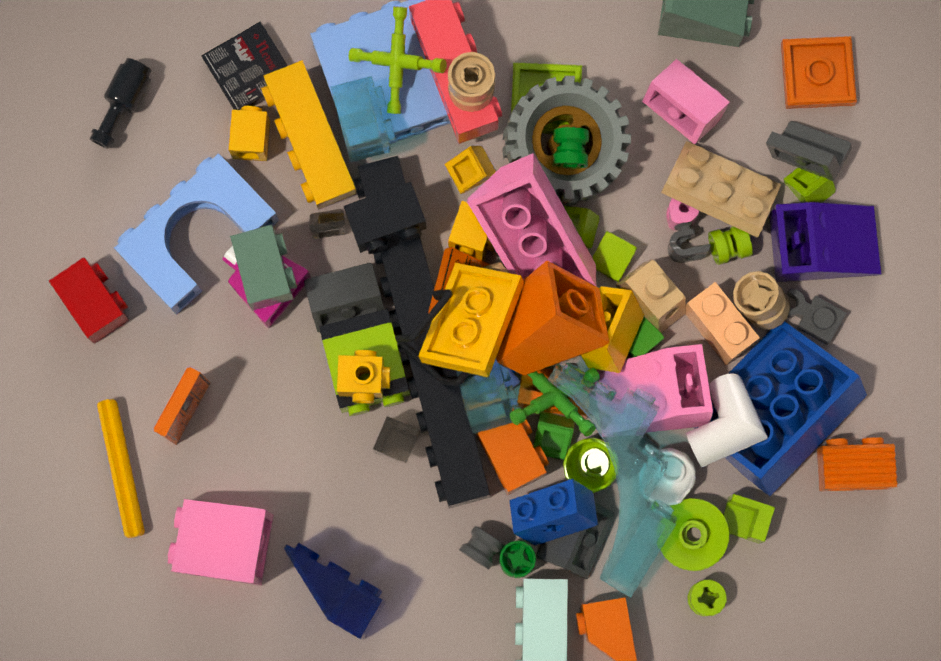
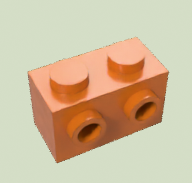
(513, 455)

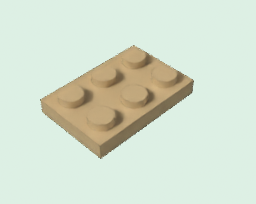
(721, 188)

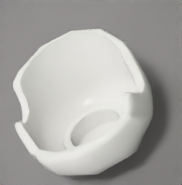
(676, 480)

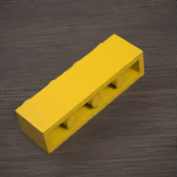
(309, 134)

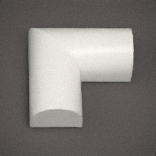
(734, 429)

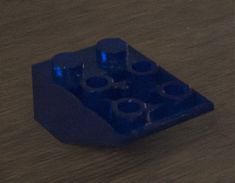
(341, 601)

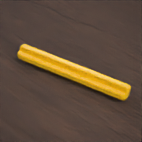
(120, 468)

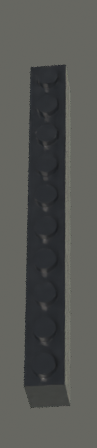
(442, 405)

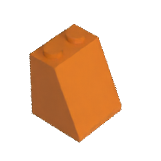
(552, 321)

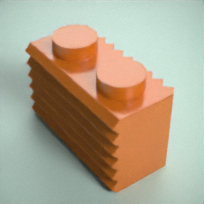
(856, 466)

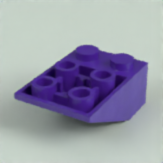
(823, 241)

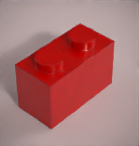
(89, 299)

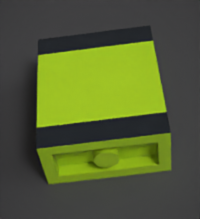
(371, 333)

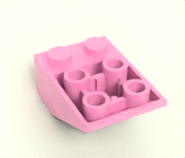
(675, 379)

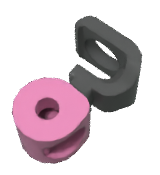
(681, 218)

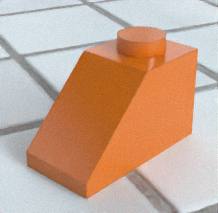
(608, 628)

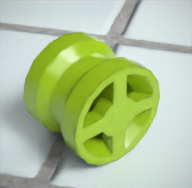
(700, 600)

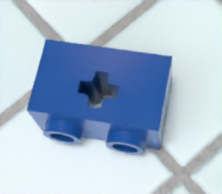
(553, 512)

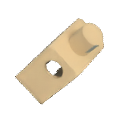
(655, 294)

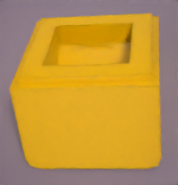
(470, 168)

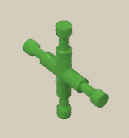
(556, 397)

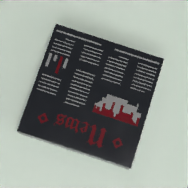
(242, 63)

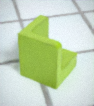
(748, 518)

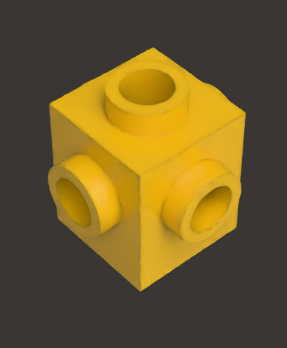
(350, 370)

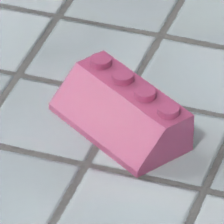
(529, 221)

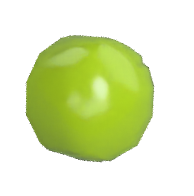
(590, 464)

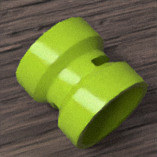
(729, 244)

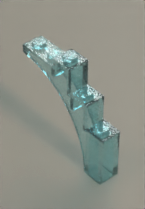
(638, 469)

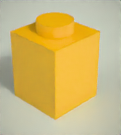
(249, 134)

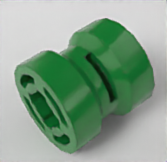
(570, 151)
(518, 554)

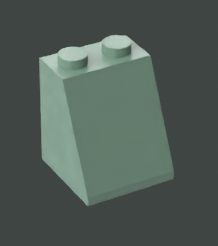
(706, 20)

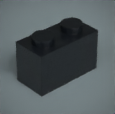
(386, 218)

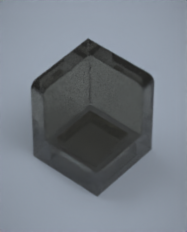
(396, 440)

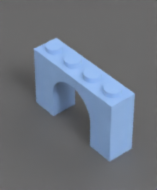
(148, 245)

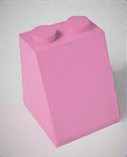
(221, 541)

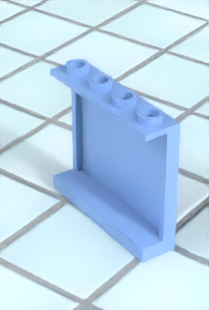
(419, 97)

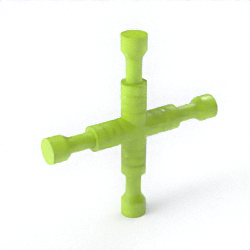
(397, 60)

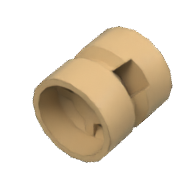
(471, 81)
(761, 300)

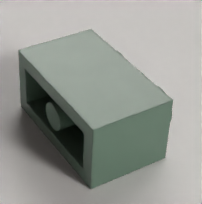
(262, 267)

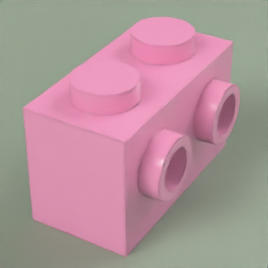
(685, 101)

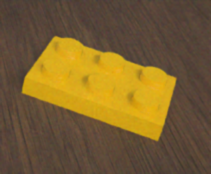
(473, 321)

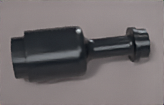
(123, 96)

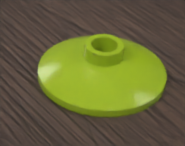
(713, 541)

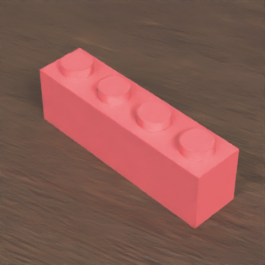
(442, 37)

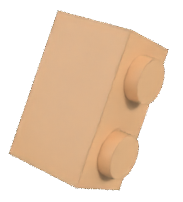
(720, 323)

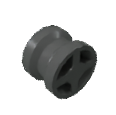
(481, 547)

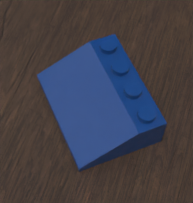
(799, 400)

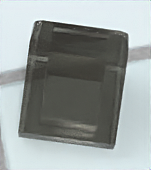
(327, 224)

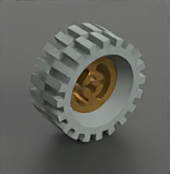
(581, 108)

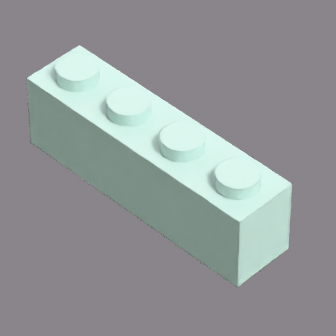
(543, 619)

